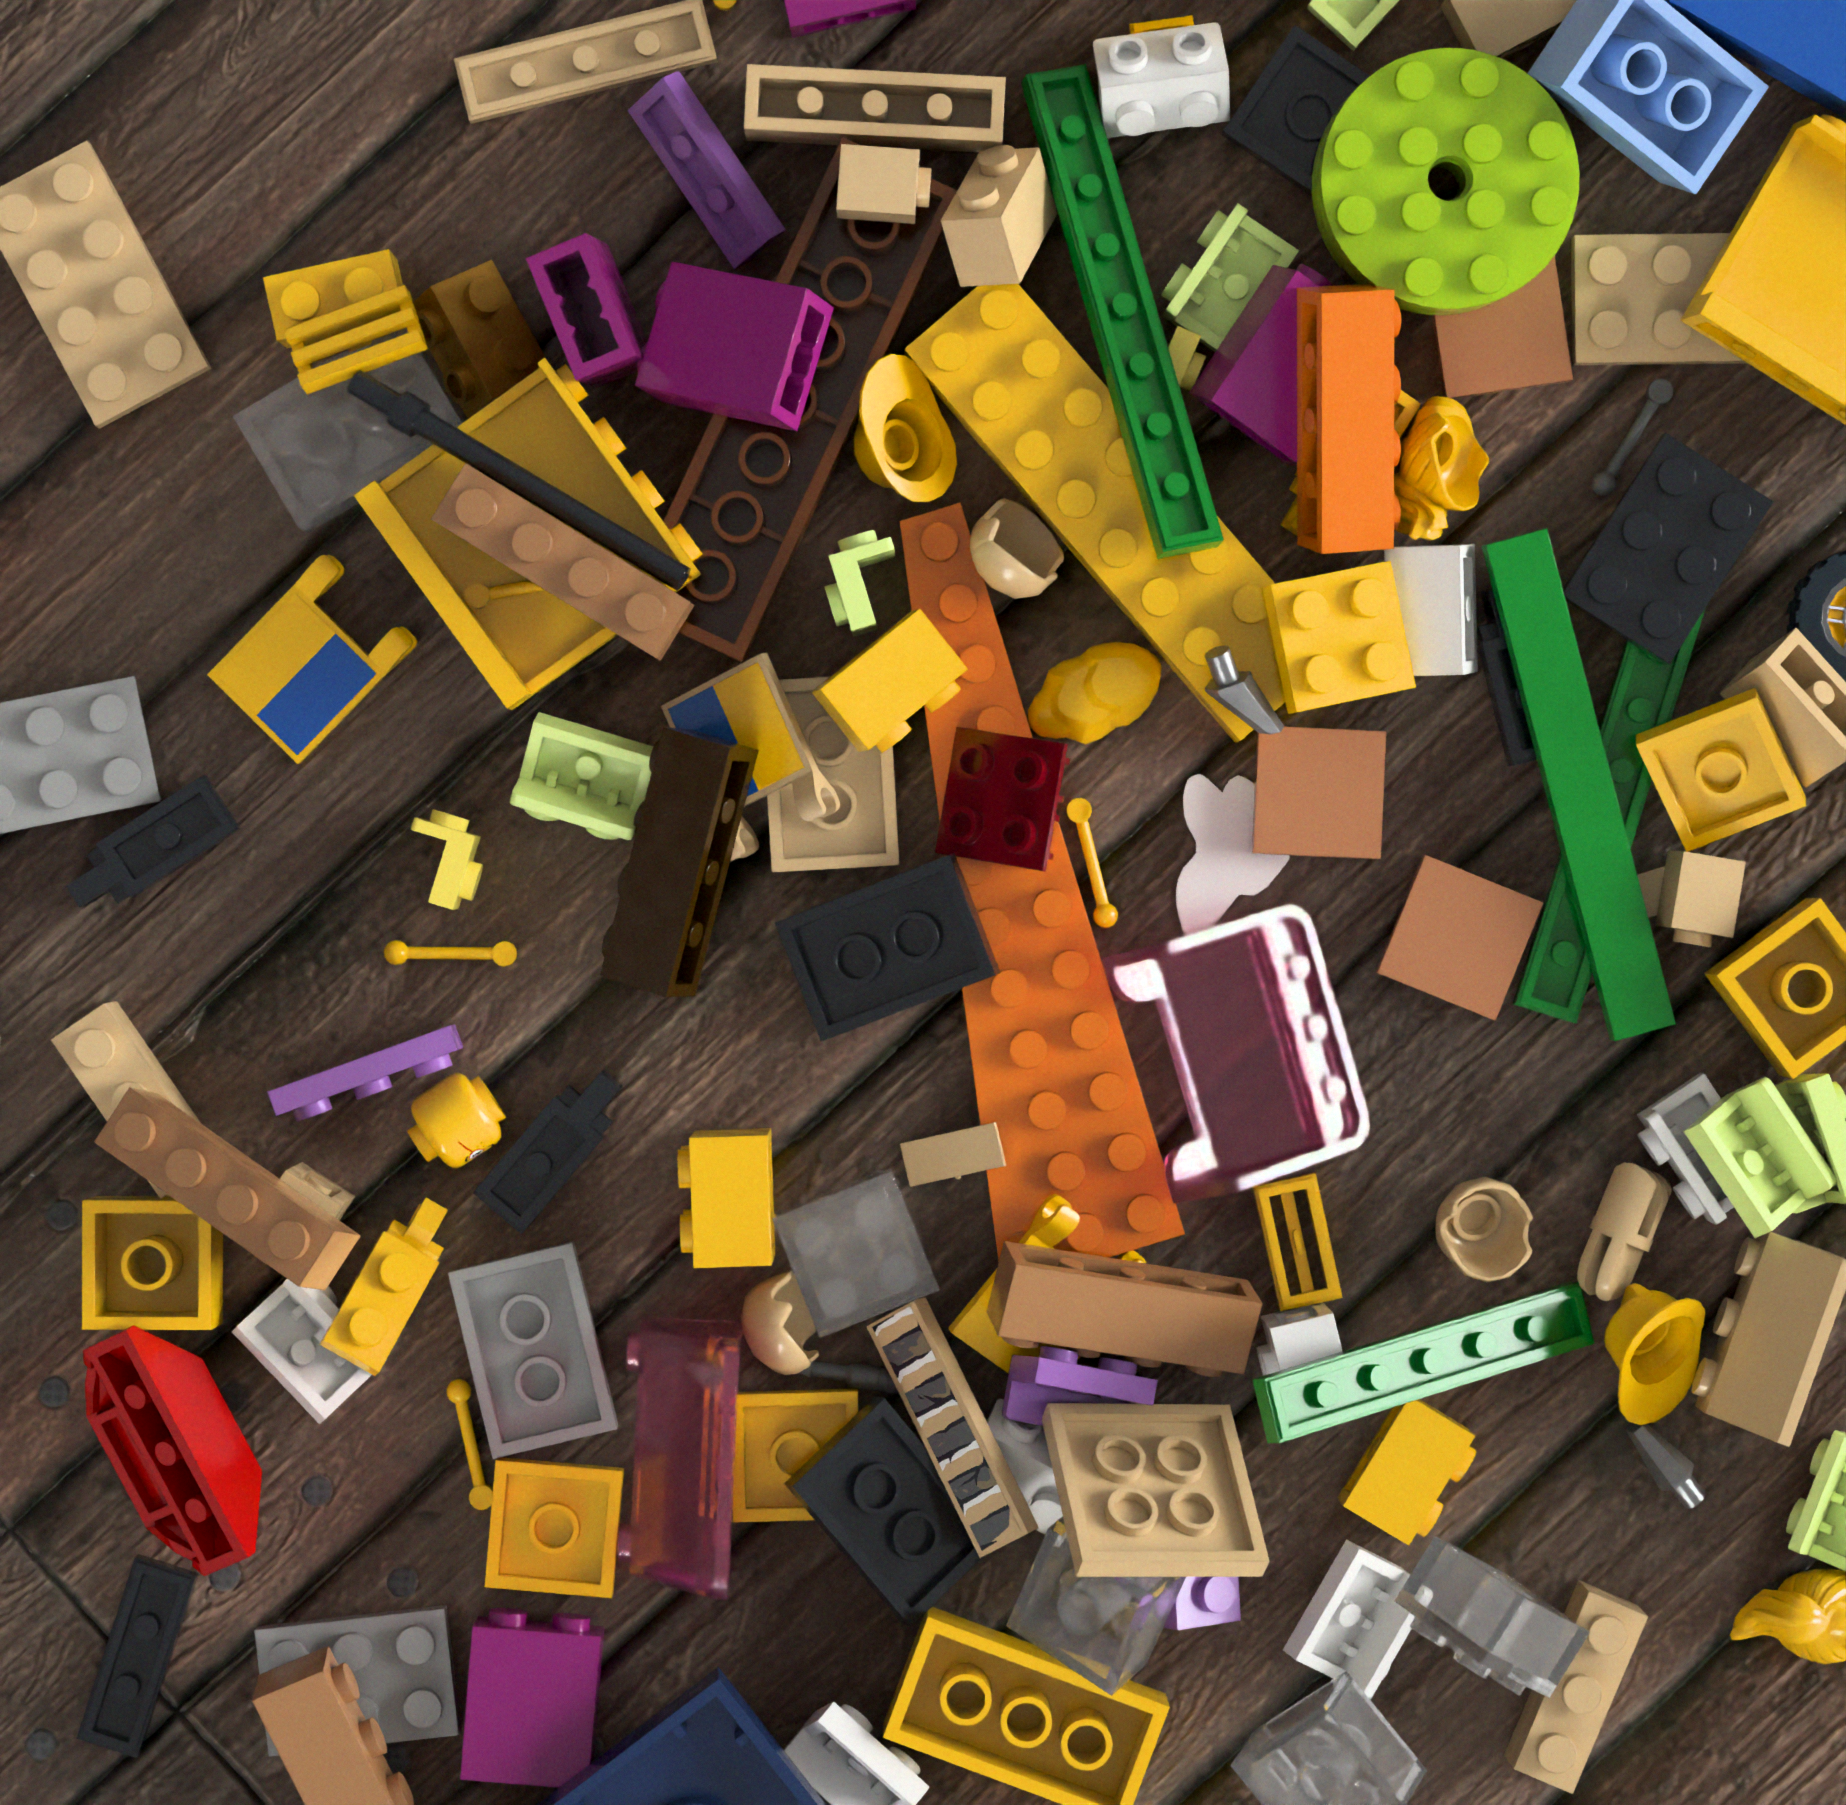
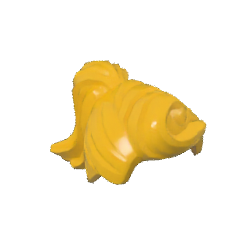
(1437, 468)
(1802, 1614)

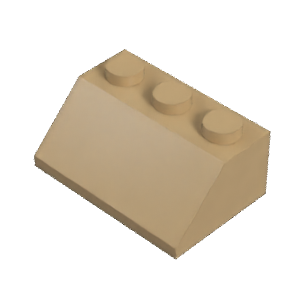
(1771, 1336)

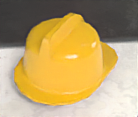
(902, 433)
(1656, 1351)

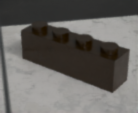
(678, 862)

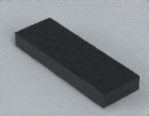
(137, 1655)

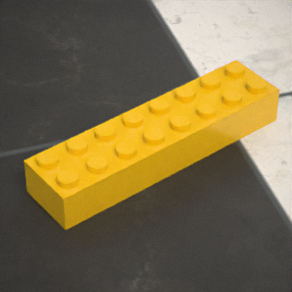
(1062, 447)

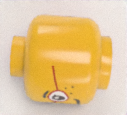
(456, 1120)

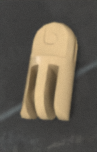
(1622, 1230)

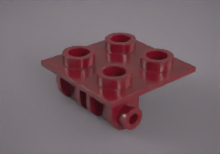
(1002, 798)

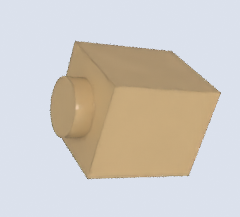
(881, 184)
(1700, 896)

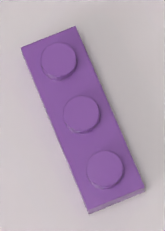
(706, 169)
(366, 1074)

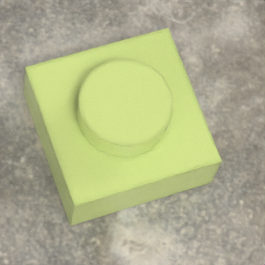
(1351, 18)

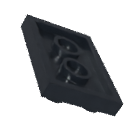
(1293, 105)
(1666, 548)
(887, 947)
(887, 1510)

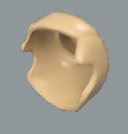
(1014, 550)
(1484, 1229)
(778, 1324)

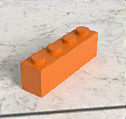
(1347, 418)

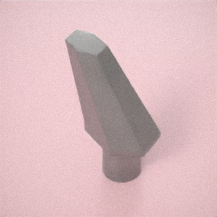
(1239, 692)
(1666, 1464)

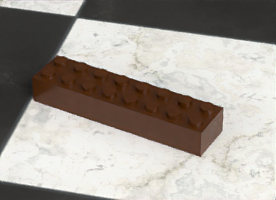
(761, 483)

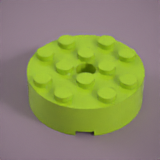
(1499, 142)

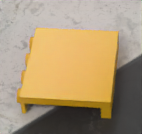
(1783, 271)
(532, 636)

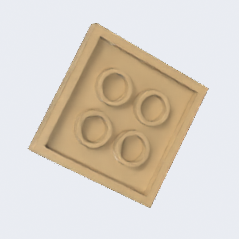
(1154, 1490)

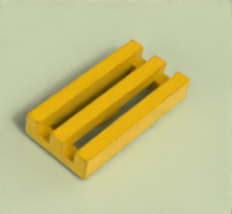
(351, 330)
(1285, 1188)

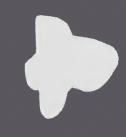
(1223, 854)

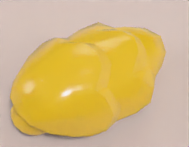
(1095, 692)

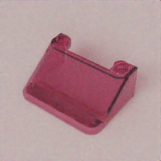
(1251, 1049)
(683, 1454)

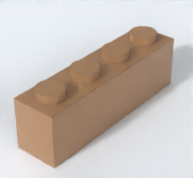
(562, 561)
(227, 1189)
(1123, 1309)
(324, 1735)

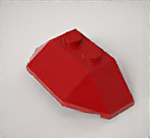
(174, 1447)

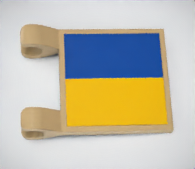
(752, 710)

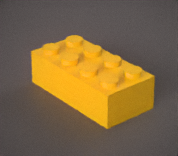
(1022, 1715)

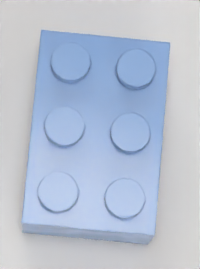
(1649, 86)

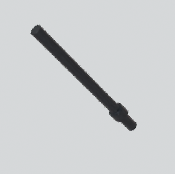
(413, 416)

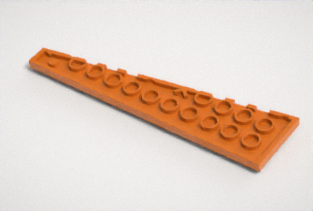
(1047, 1026)

